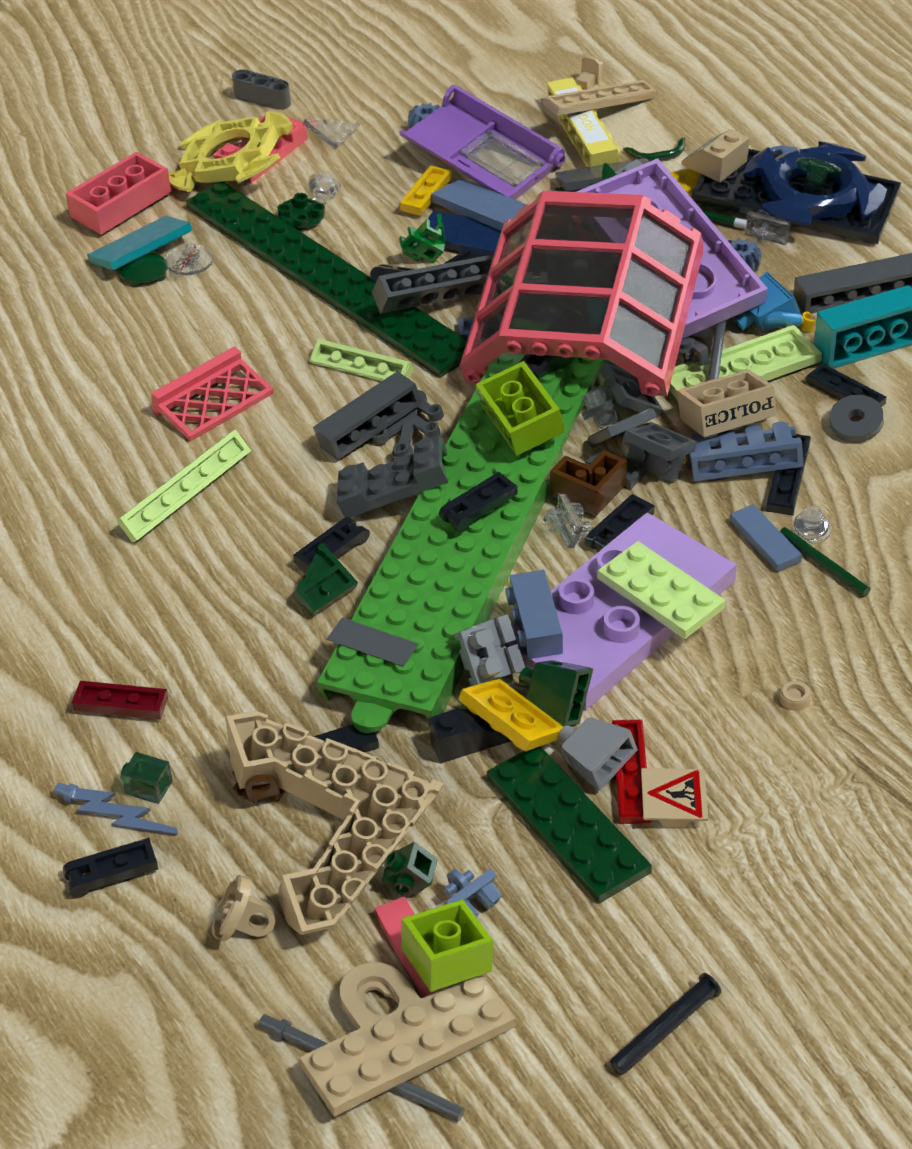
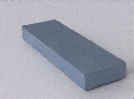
(765, 538)

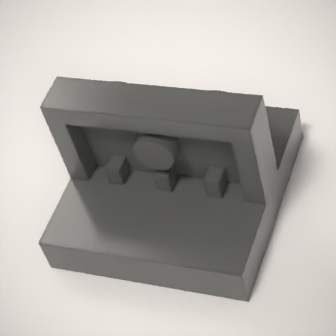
(658, 449)

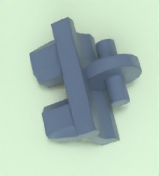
(480, 888)

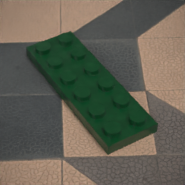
(569, 823)

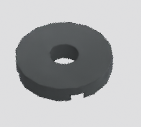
(856, 406)

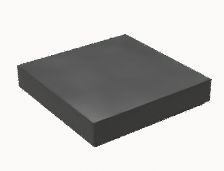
(620, 427)

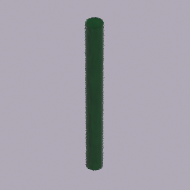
(826, 562)

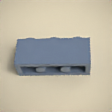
(534, 614)

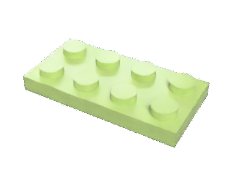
(661, 589)

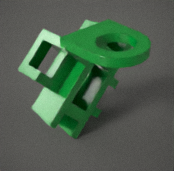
(426, 245)

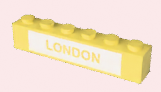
(585, 129)

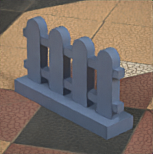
(746, 459)

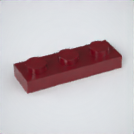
(120, 699)

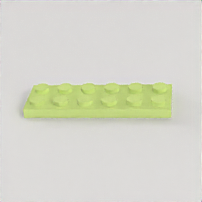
(765, 356)

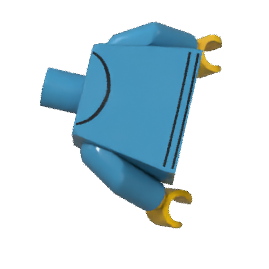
(777, 311)

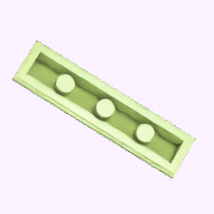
(358, 361)

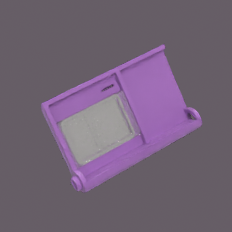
(485, 144)

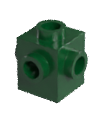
(409, 869)

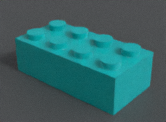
(865, 327)

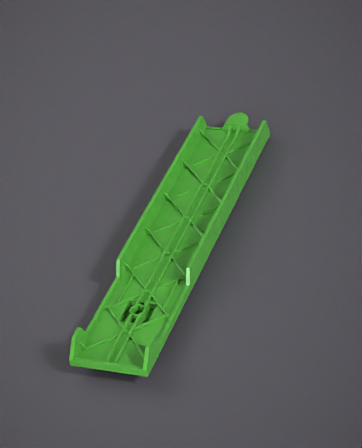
(450, 579)

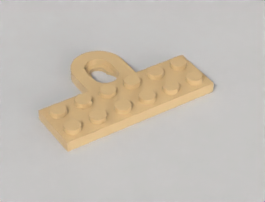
(402, 1043)

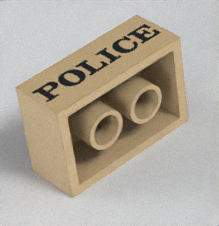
(727, 403)

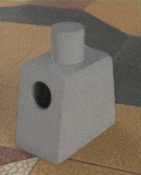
(597, 750)

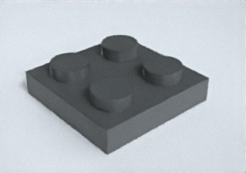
(627, 390)

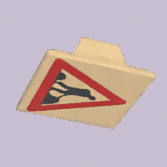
(674, 796)

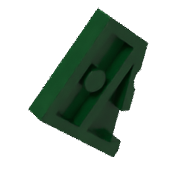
(324, 582)

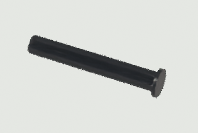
(665, 1024)

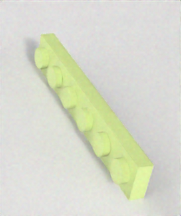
(183, 486)

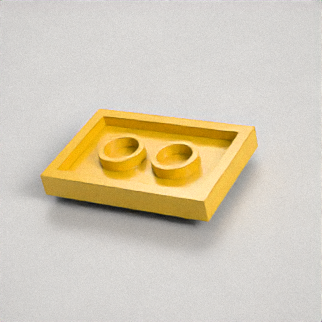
(511, 714)

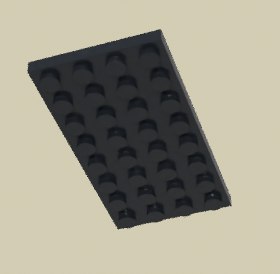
(748, 194)

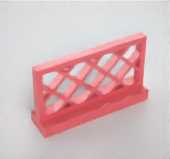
(199, 382)

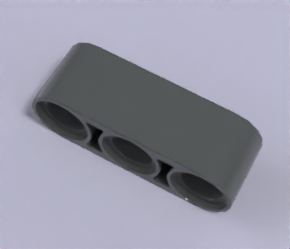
(261, 89)

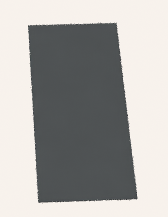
(372, 641)

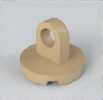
(236, 910)

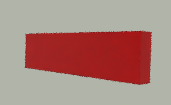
(629, 777)

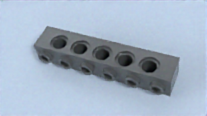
(431, 284)

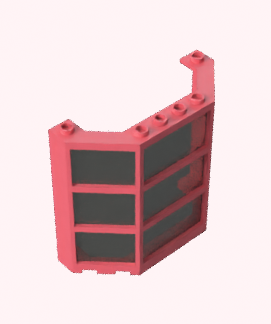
(589, 283)

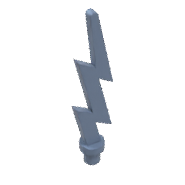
(97, 805)

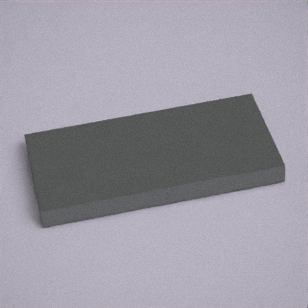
(581, 178)

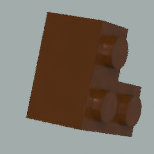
(589, 484)

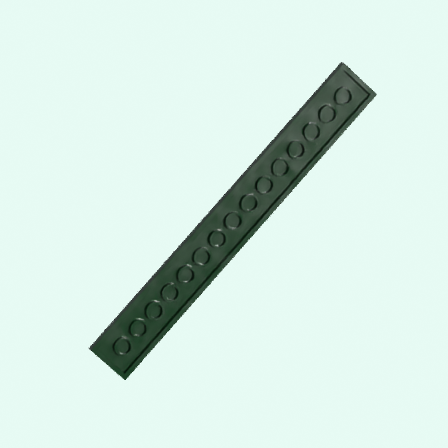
(328, 277)

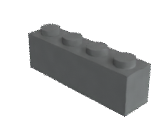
(367, 415)

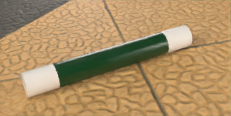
(726, 220)

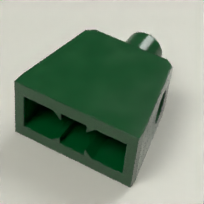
(558, 689)

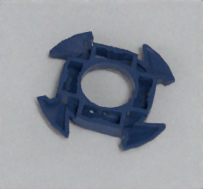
(803, 207)

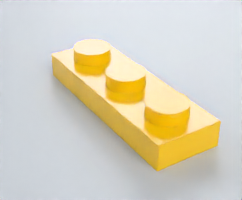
(419, 196)

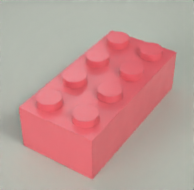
(118, 192)

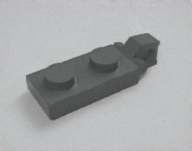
(693, 351)

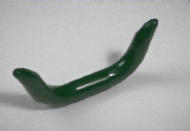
(661, 155)

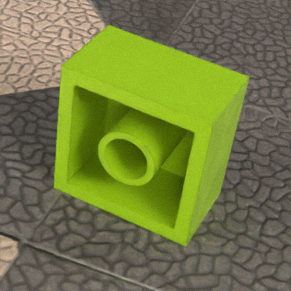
(446, 945)

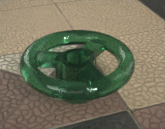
(818, 170)

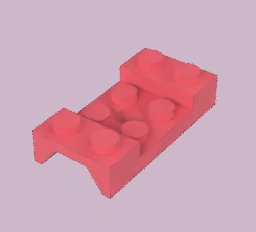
(283, 146)

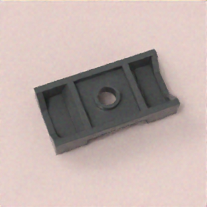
(365, 489)

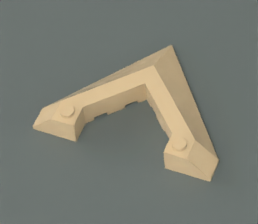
(370, 795)

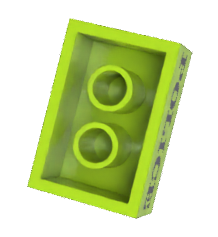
(520, 408)

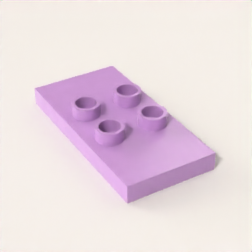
(724, 279)
(608, 629)

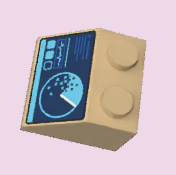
(719, 155)

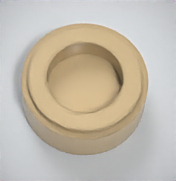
(795, 695)

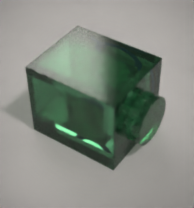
(146, 777)

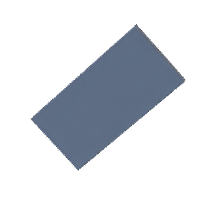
(477, 203)

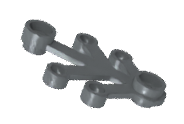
(407, 425)

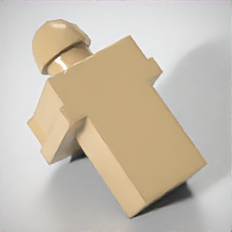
(590, 72)

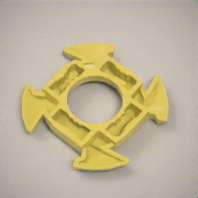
(239, 166)

